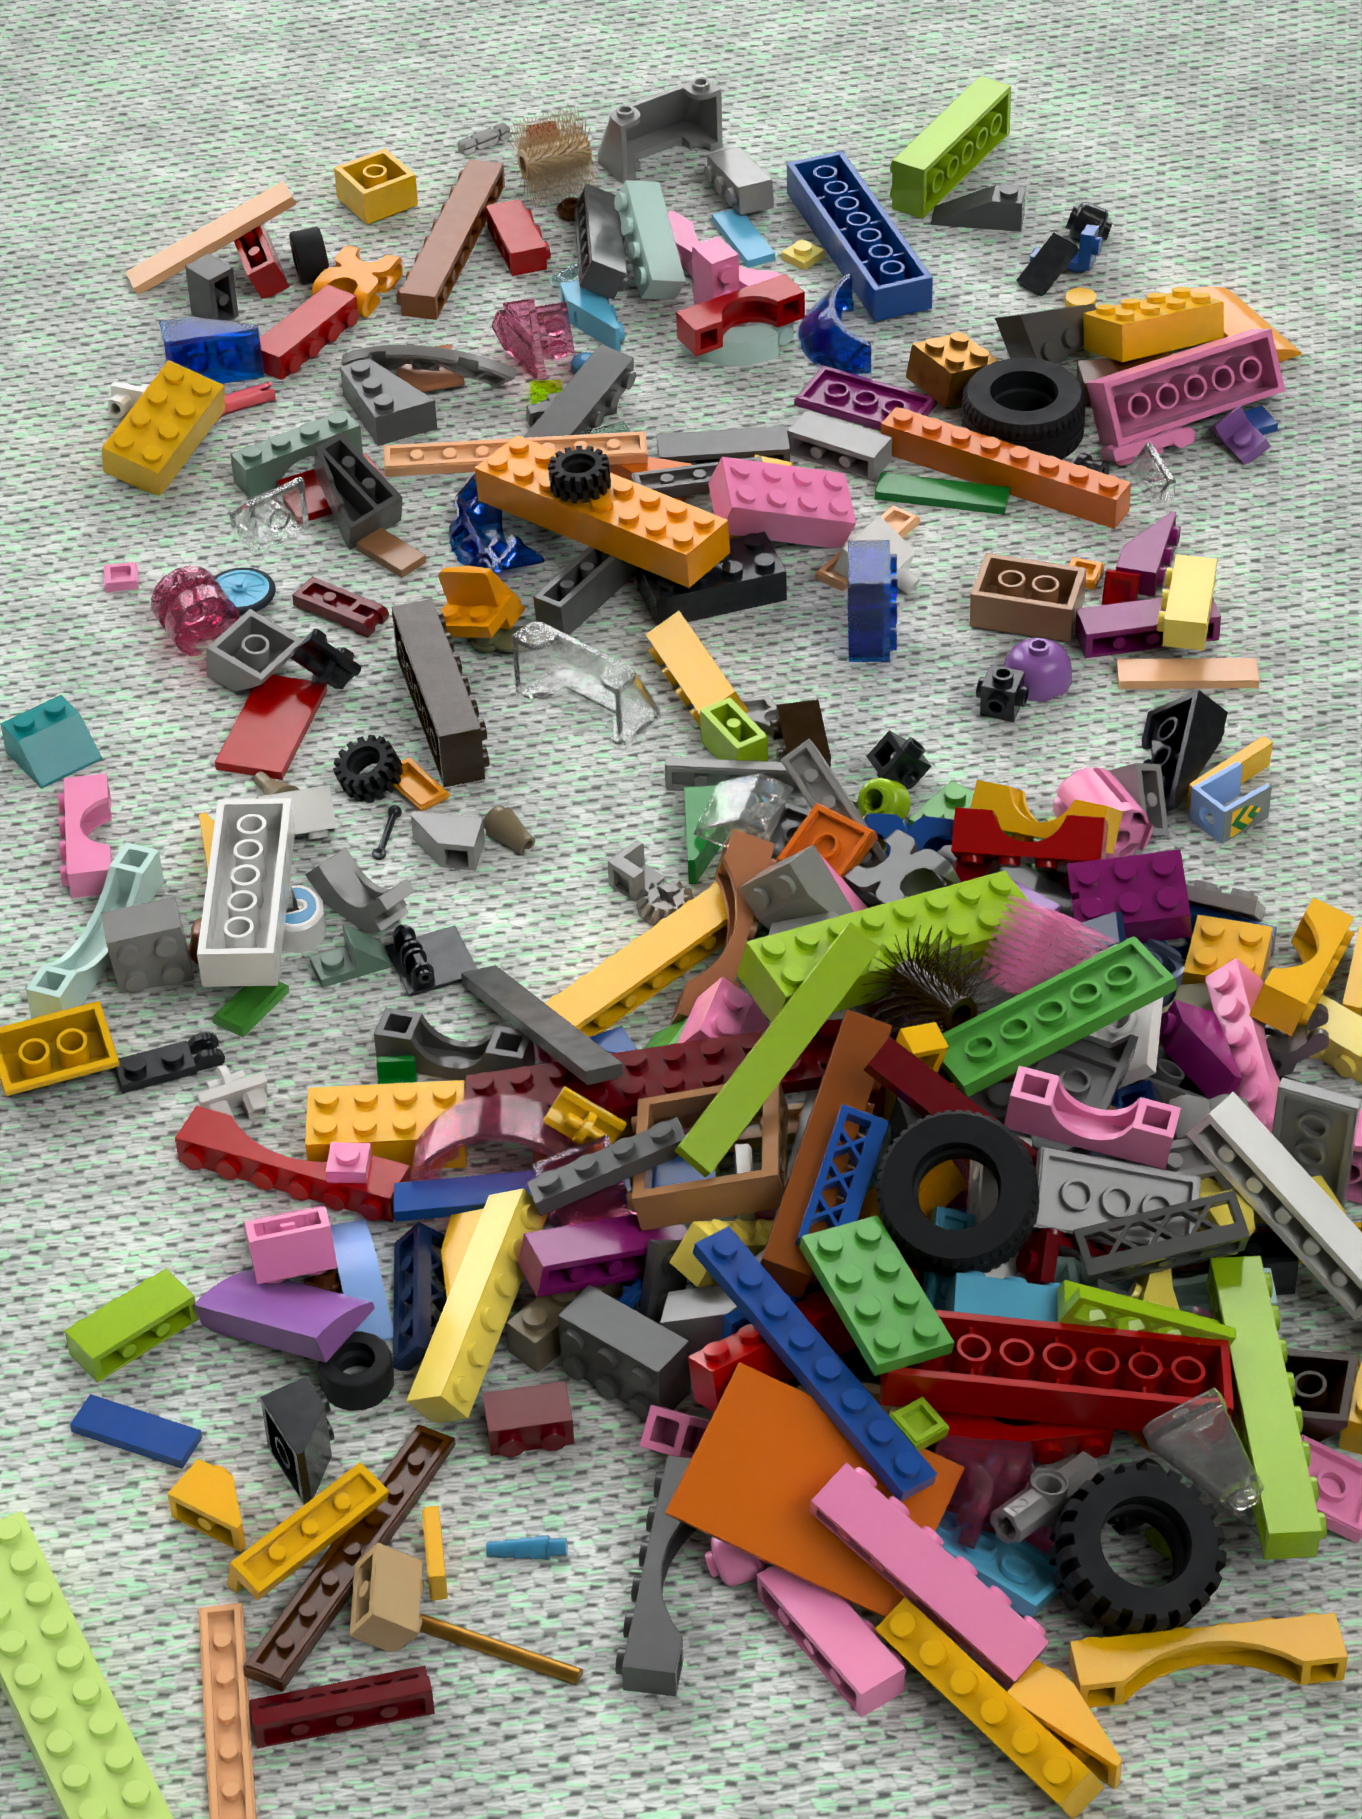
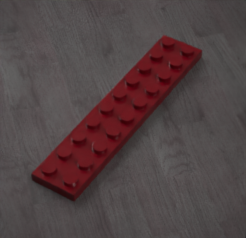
(656, 1072)

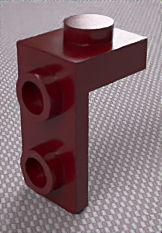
(1039, 1255)

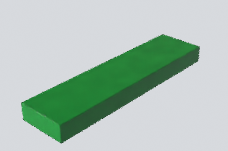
(942, 493)

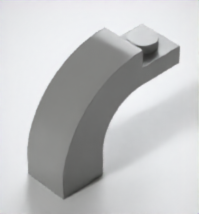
(355, 896)

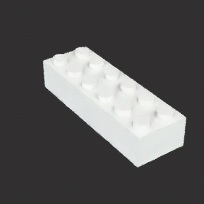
(246, 893)

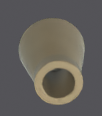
(507, 829)

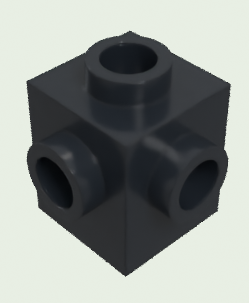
(1004, 687)
(899, 759)

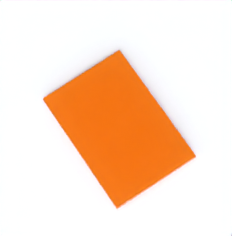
(763, 1466)

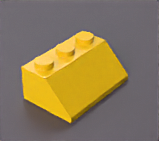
(55, 1048)

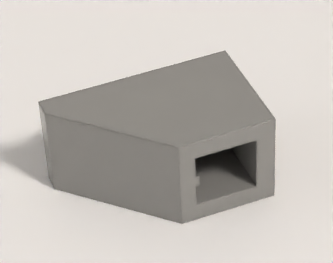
(449, 838)

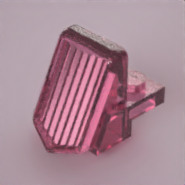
(534, 333)
(991, 1477)

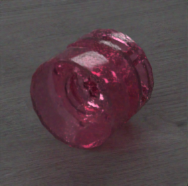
(192, 607)

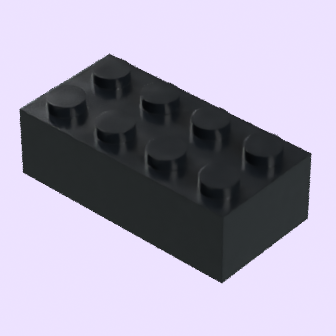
(741, 581)

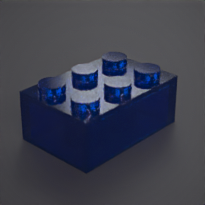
(870, 599)

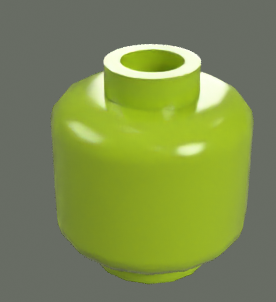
(884, 797)

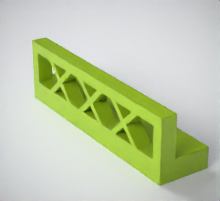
(1102, 1308)

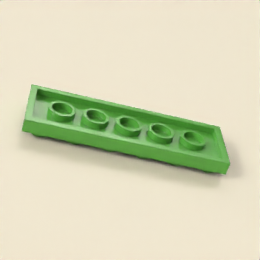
(1054, 1015)

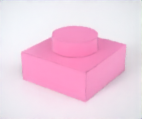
(348, 1162)

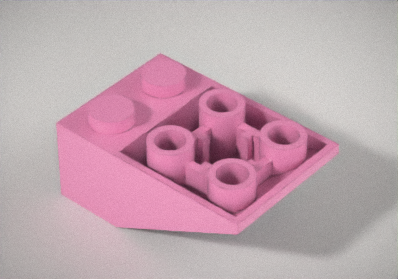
(290, 1244)

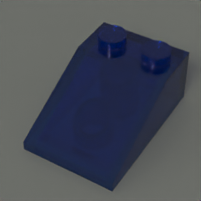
(213, 348)

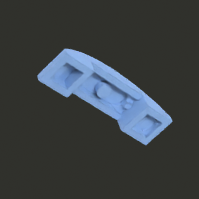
(361, 1274)

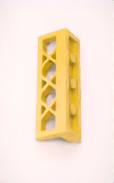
(307, 1532)

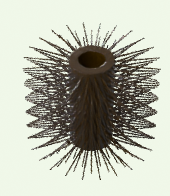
(929, 991)

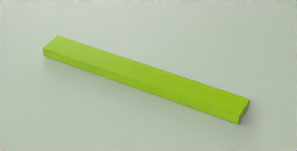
(777, 1050)

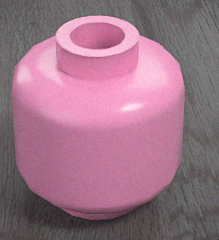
(732, 1564)

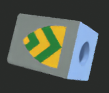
(1234, 818)

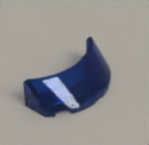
(827, 339)
(482, 537)

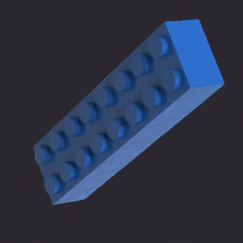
(859, 236)

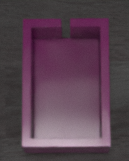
(1142, 887)

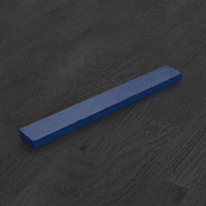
(463, 1194)

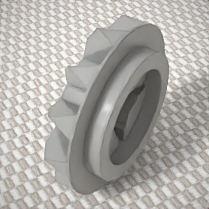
(649, 902)

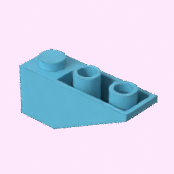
(592, 314)

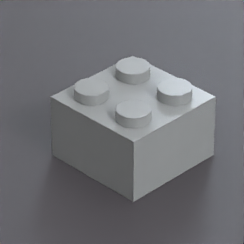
(147, 945)

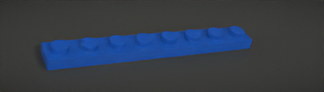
(815, 1364)

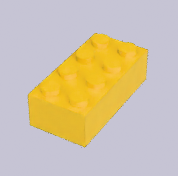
(1153, 324)
(163, 428)
(379, 1114)

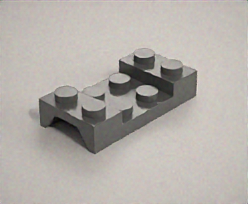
(1090, 1073)

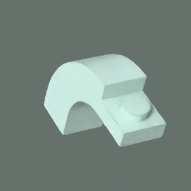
(749, 345)

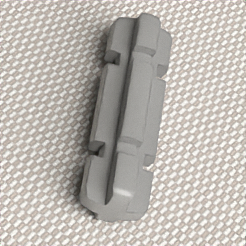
(484, 139)

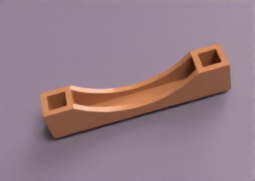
(739, 862)

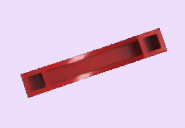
(219, 1145)

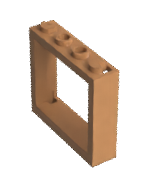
(712, 1196)

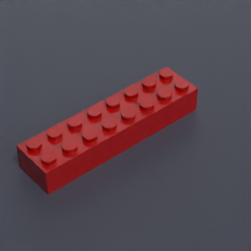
(1062, 1372)

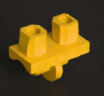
(582, 1118)

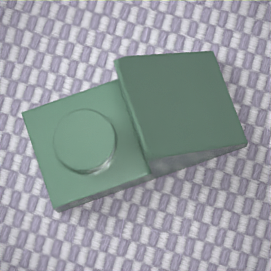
(357, 958)

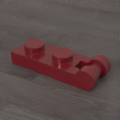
(340, 606)

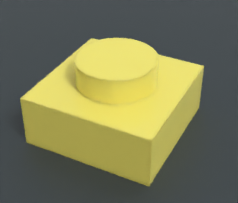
(803, 254)

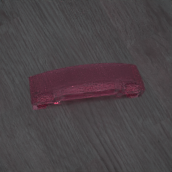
(480, 1120)

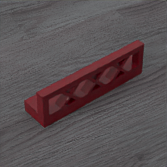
(341, 1706)

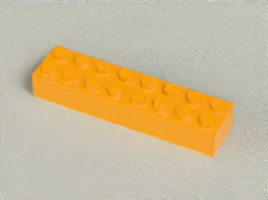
(624, 523)

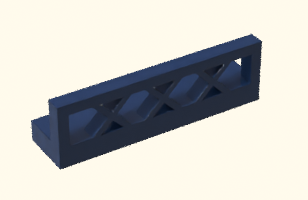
(415, 1293)

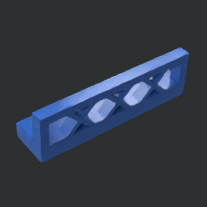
(859, 1177)

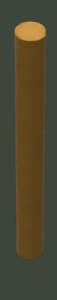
(501, 1650)

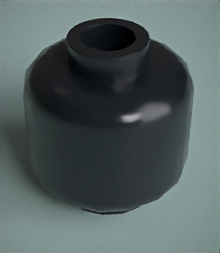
(1088, 214)

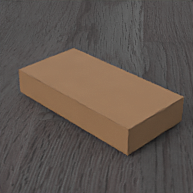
(391, 552)

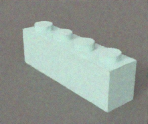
(649, 240)

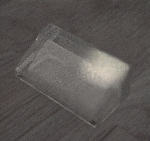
(1153, 477)

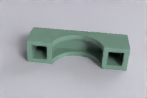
(262, 464)

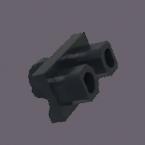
(325, 661)

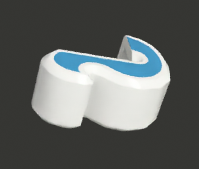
(306, 925)

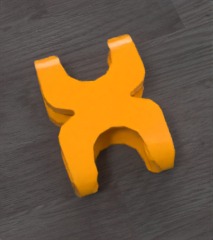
(361, 277)

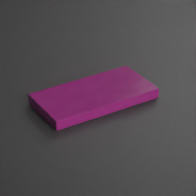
(858, 398)

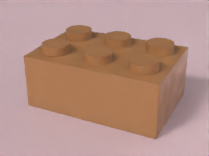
(1027, 597)

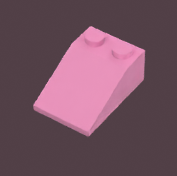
(721, 1013)

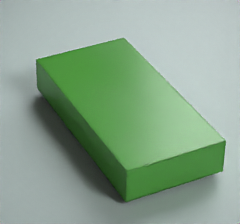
(249, 1007)

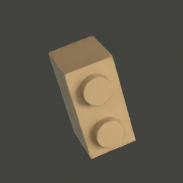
(386, 1598)

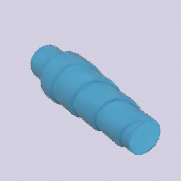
(528, 1547)

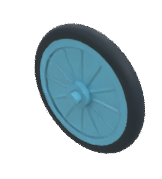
(247, 588)

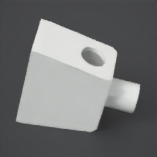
(881, 530)

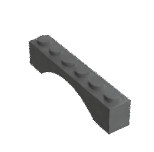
(654, 1644)

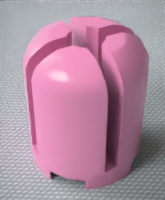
(1103, 788)

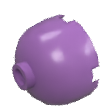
(1045, 667)

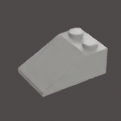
(794, 889)

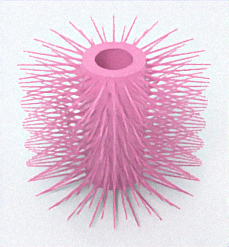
(1045, 949)

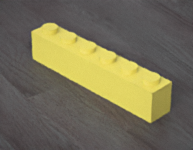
(475, 1309)

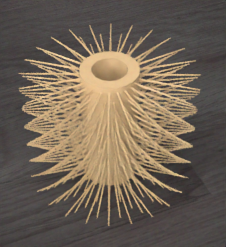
(555, 156)

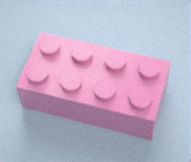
(783, 502)

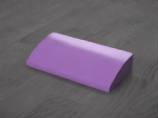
(282, 1315)

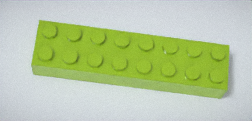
(966, 911)

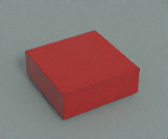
(1120, 587)

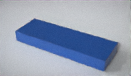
(136, 1431)

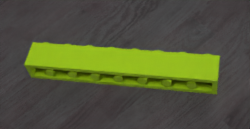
(1265, 1409)

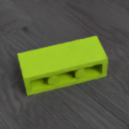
(131, 1325)

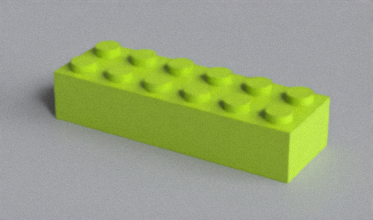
(950, 147)

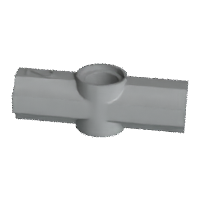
(1042, 1499)

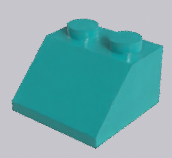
(49, 741)

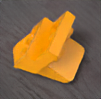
(477, 602)

